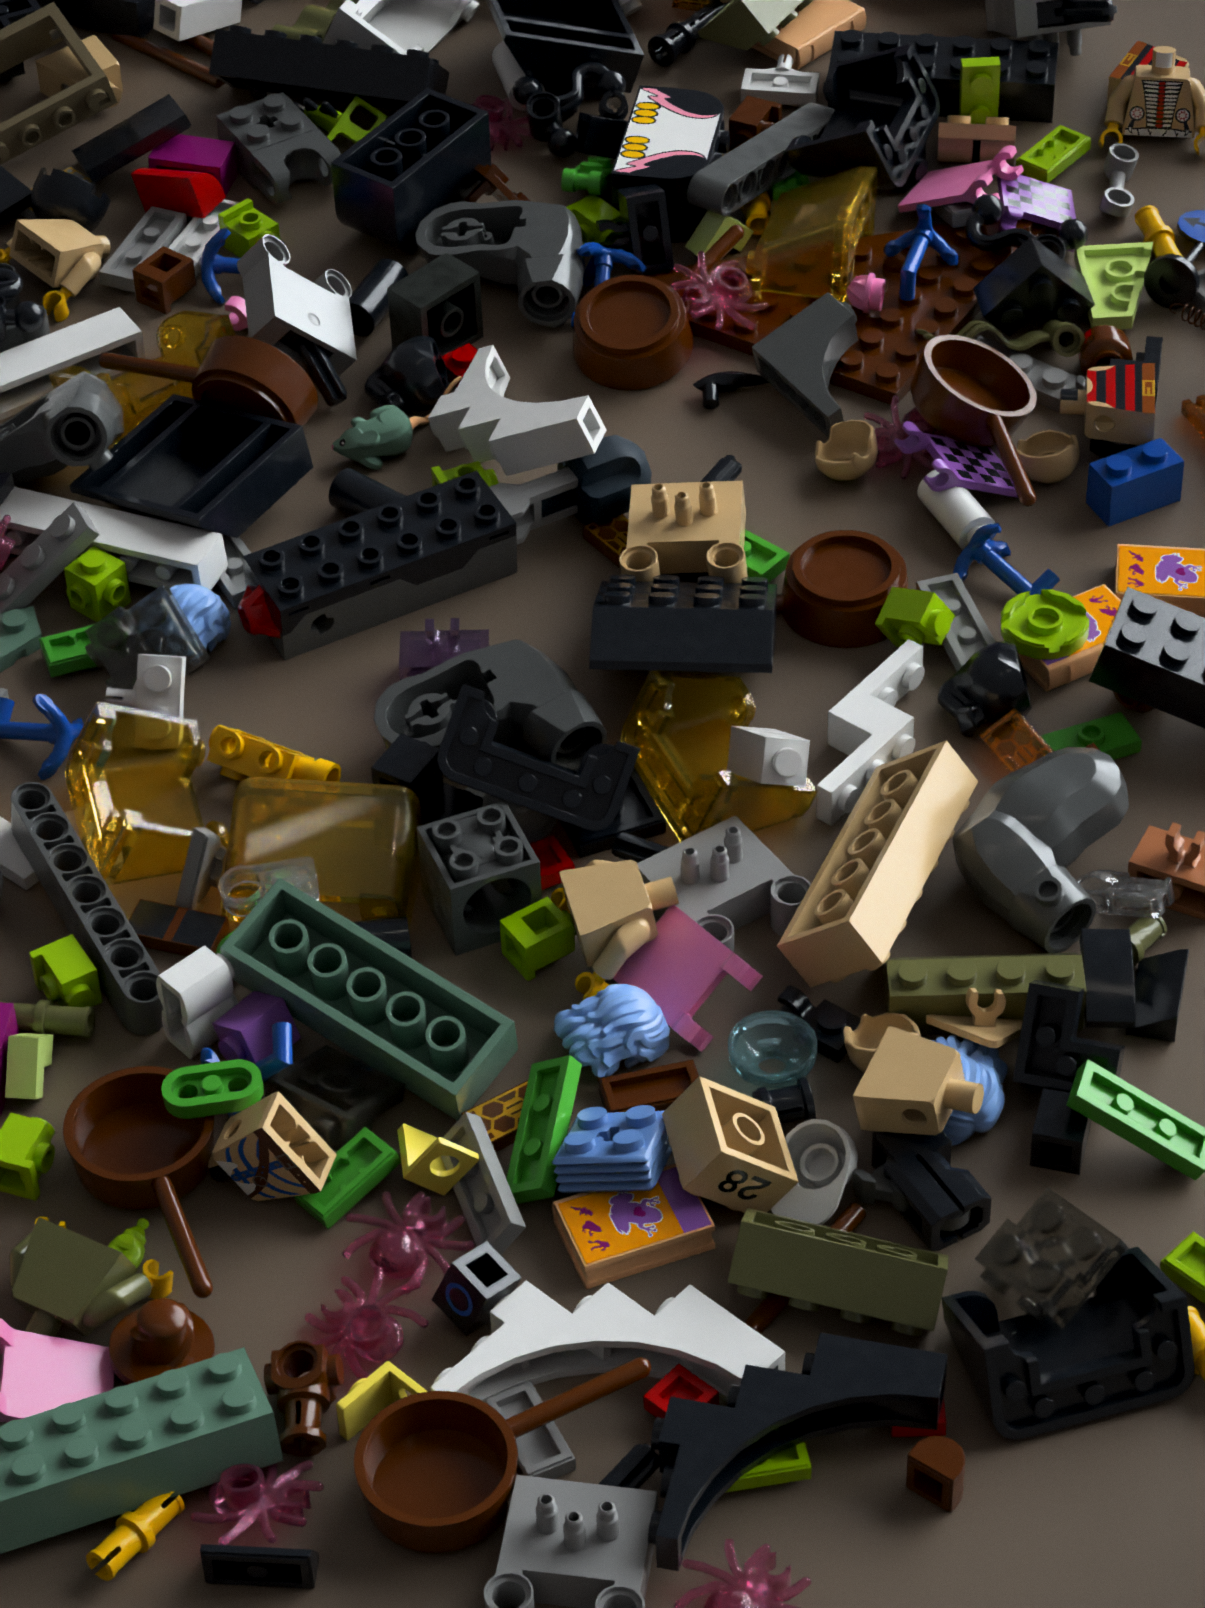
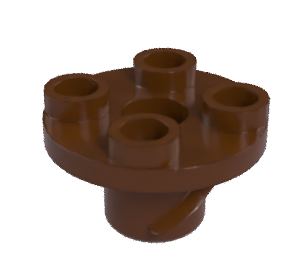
(158, 1339)

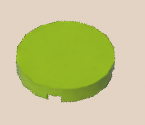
(1045, 624)

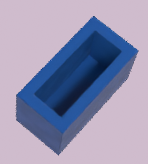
(1134, 481)

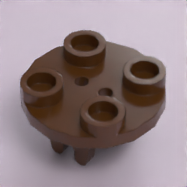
(492, 183)

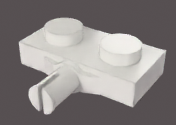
(781, 84)
(157, 687)

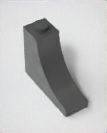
(803, 354)

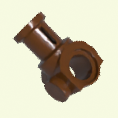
(305, 1397)

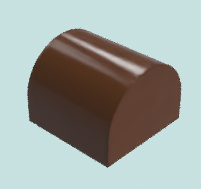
(937, 1471)

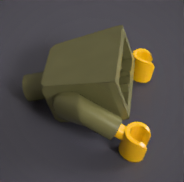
(77, 1280)

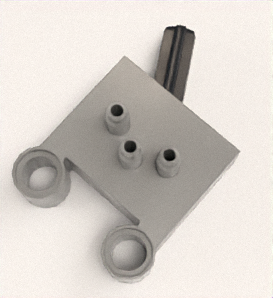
(720, 878)

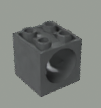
(477, 873)

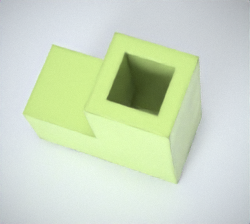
(712, 229)
(25, 1064)

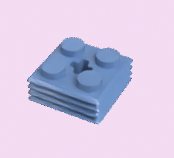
(613, 1151)

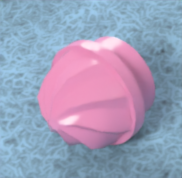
(867, 292)

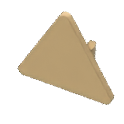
(983, 1025)

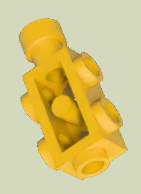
(253, 756)

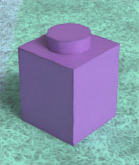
(247, 1027)

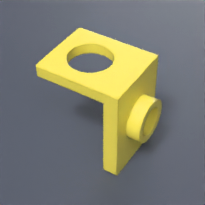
(423, 1160)
(371, 1396)

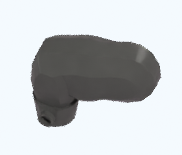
(513, 246)
(62, 429)
(526, 688)
(1029, 834)

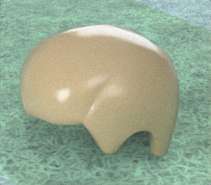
(848, 451)
(1049, 455)
(864, 1040)

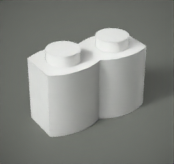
(194, 997)

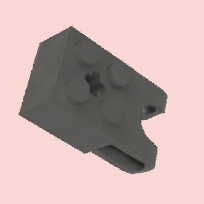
(277, 145)

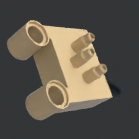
(688, 527)

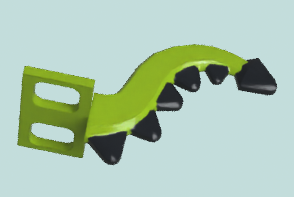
(329, 118)

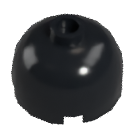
(67, 197)

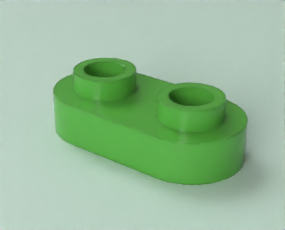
(212, 1088)

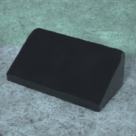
(1159, 995)
(259, 1566)

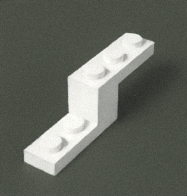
(869, 730)

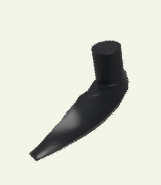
(725, 381)

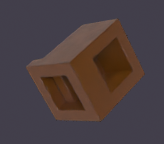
(751, 119)
(163, 279)

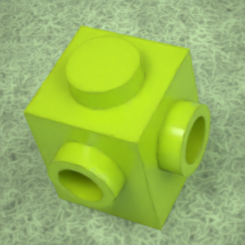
(97, 584)

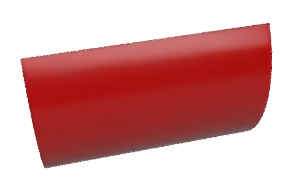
(178, 190)

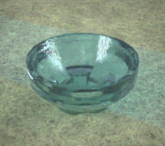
(772, 1036)

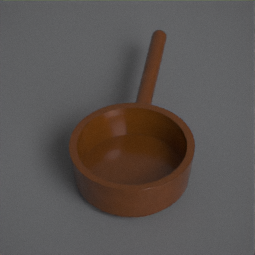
(636, 328)
(237, 375)
(975, 399)
(839, 587)
(140, 1154)
(445, 1463)

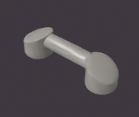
(1119, 168)

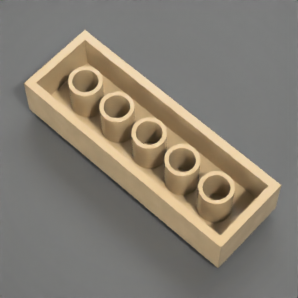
(878, 865)

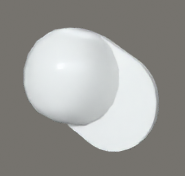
(823, 1164)

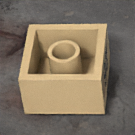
(729, 1147)

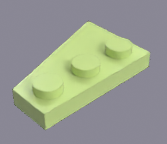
(1114, 280)

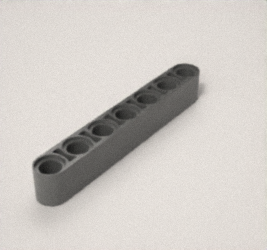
(755, 164)
(87, 906)

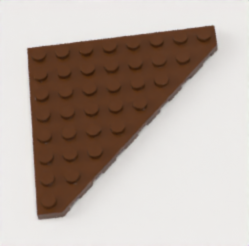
(887, 342)

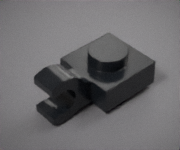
(825, 1019)

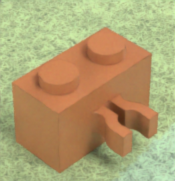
(1174, 856)

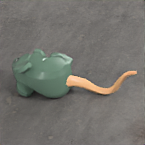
(384, 434)

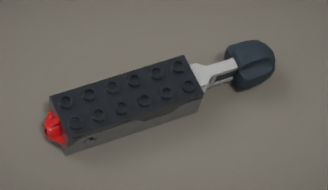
(422, 548)

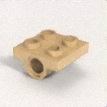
(958, 134)

